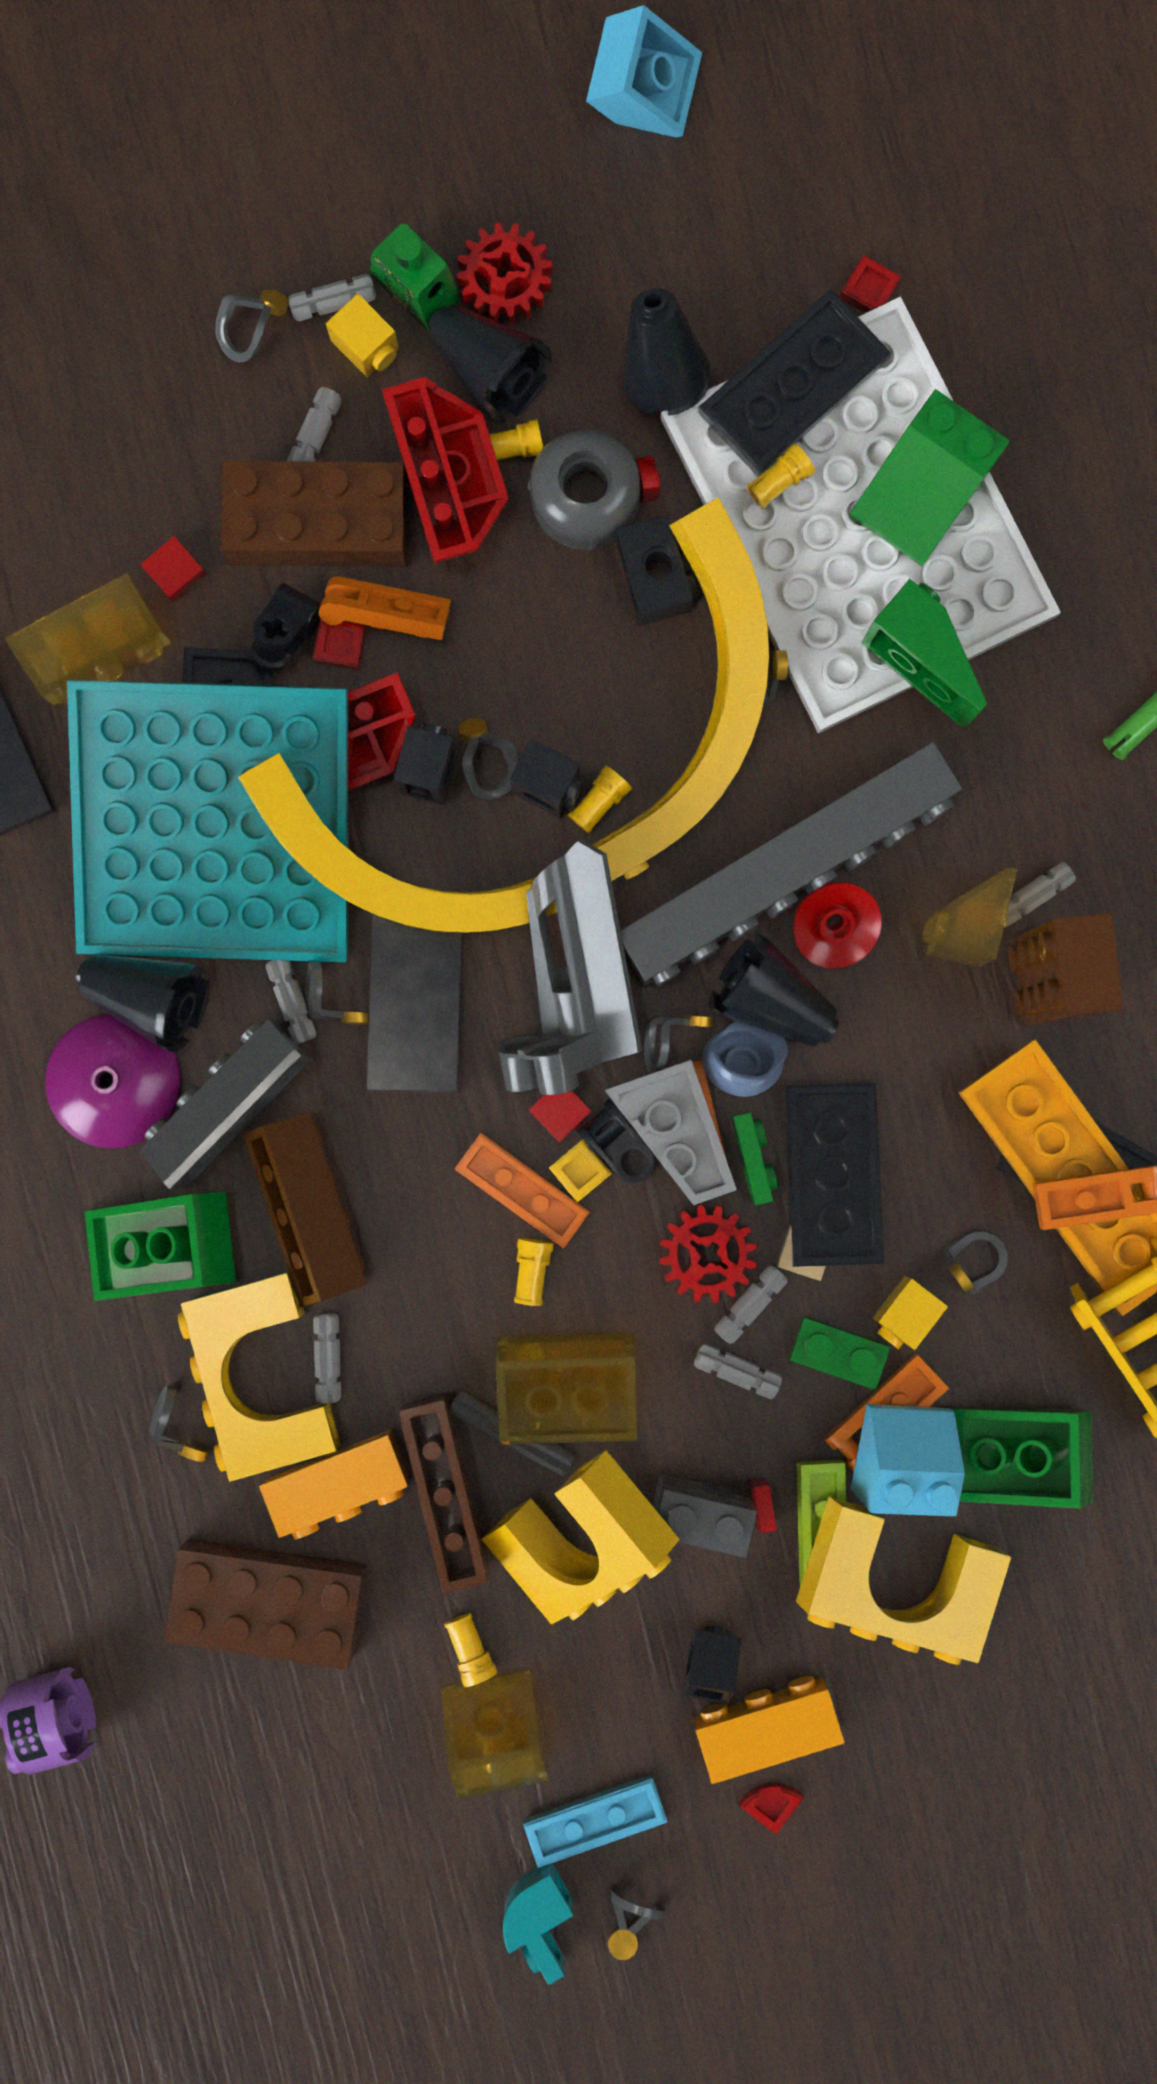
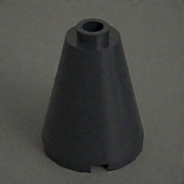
(663, 356)
(490, 359)
(147, 995)
(773, 995)

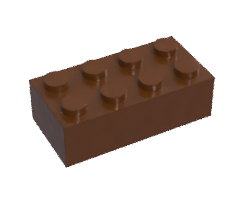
(314, 513)
(1066, 970)
(265, 1603)

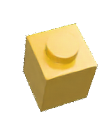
(363, 336)
(908, 1314)

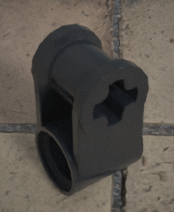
(283, 628)
(615, 1141)

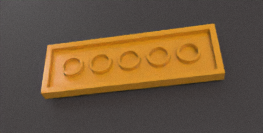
(1053, 1137)

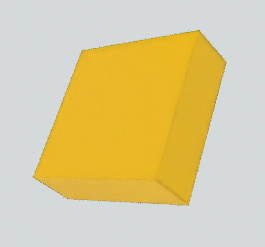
(580, 1170)

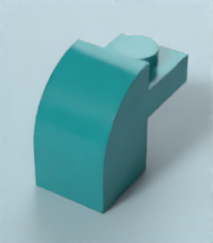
(533, 1908)

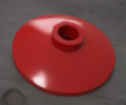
(849, 938)

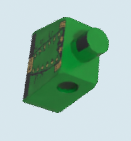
(410, 270)

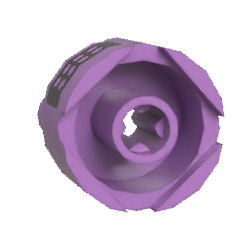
(47, 1722)

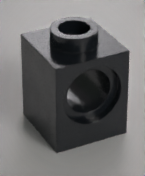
(712, 1665)

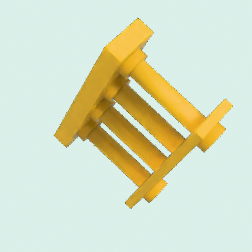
(1088, 1314)

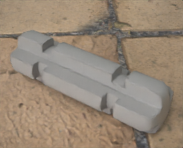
(330, 297)
(316, 425)
(1039, 892)
(291, 1001)
(750, 1304)
(327, 1358)
(738, 1371)

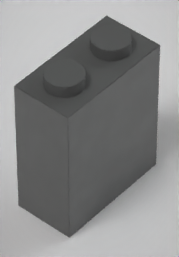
(706, 1513)

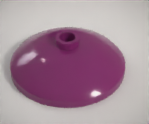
(142, 1088)

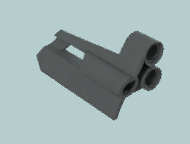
(590, 1005)

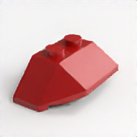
(447, 466)
(376, 728)

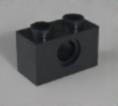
(651, 596)
(426, 763)
(547, 779)

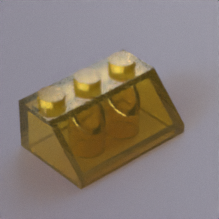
(90, 639)
(566, 1388)

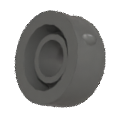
(577, 523)

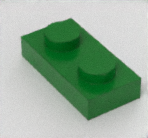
(749, 1139)
(839, 1353)

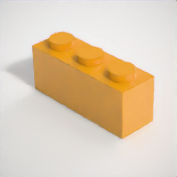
(336, 1485)
(767, 1729)

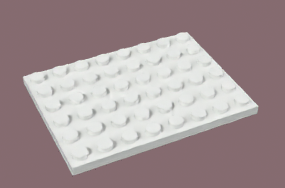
(833, 576)

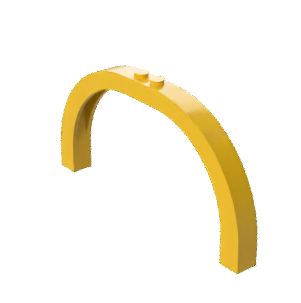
(742, 675)

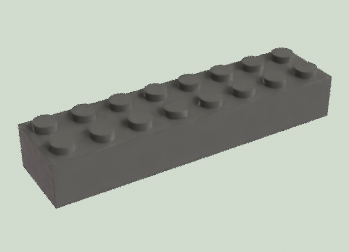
(789, 863)

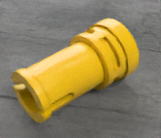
(522, 441)
(786, 472)
(607, 790)
(533, 1258)
(474, 1662)

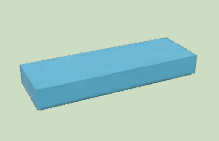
(594, 1820)

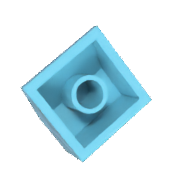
(644, 73)
(909, 1461)

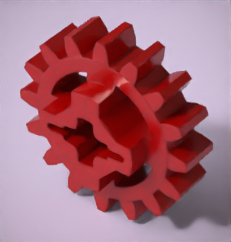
(521, 284)
(695, 1271)

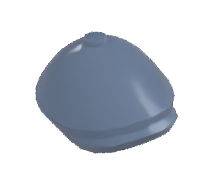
(744, 1059)

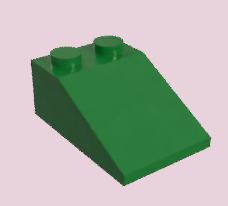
(929, 477)
(924, 649)
(160, 1246)
(1026, 1456)

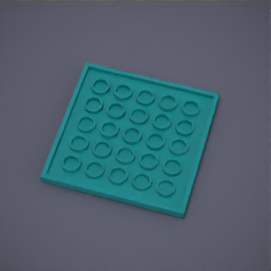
(169, 837)

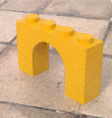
(247, 1438)
(616, 1517)
(948, 1621)

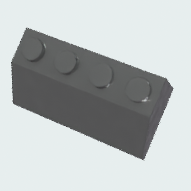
(224, 1104)

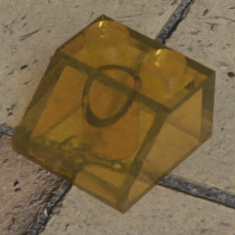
(973, 923)
(493, 1735)

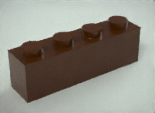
(305, 1209)
(444, 1493)

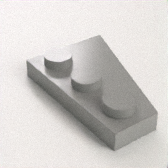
(678, 1129)

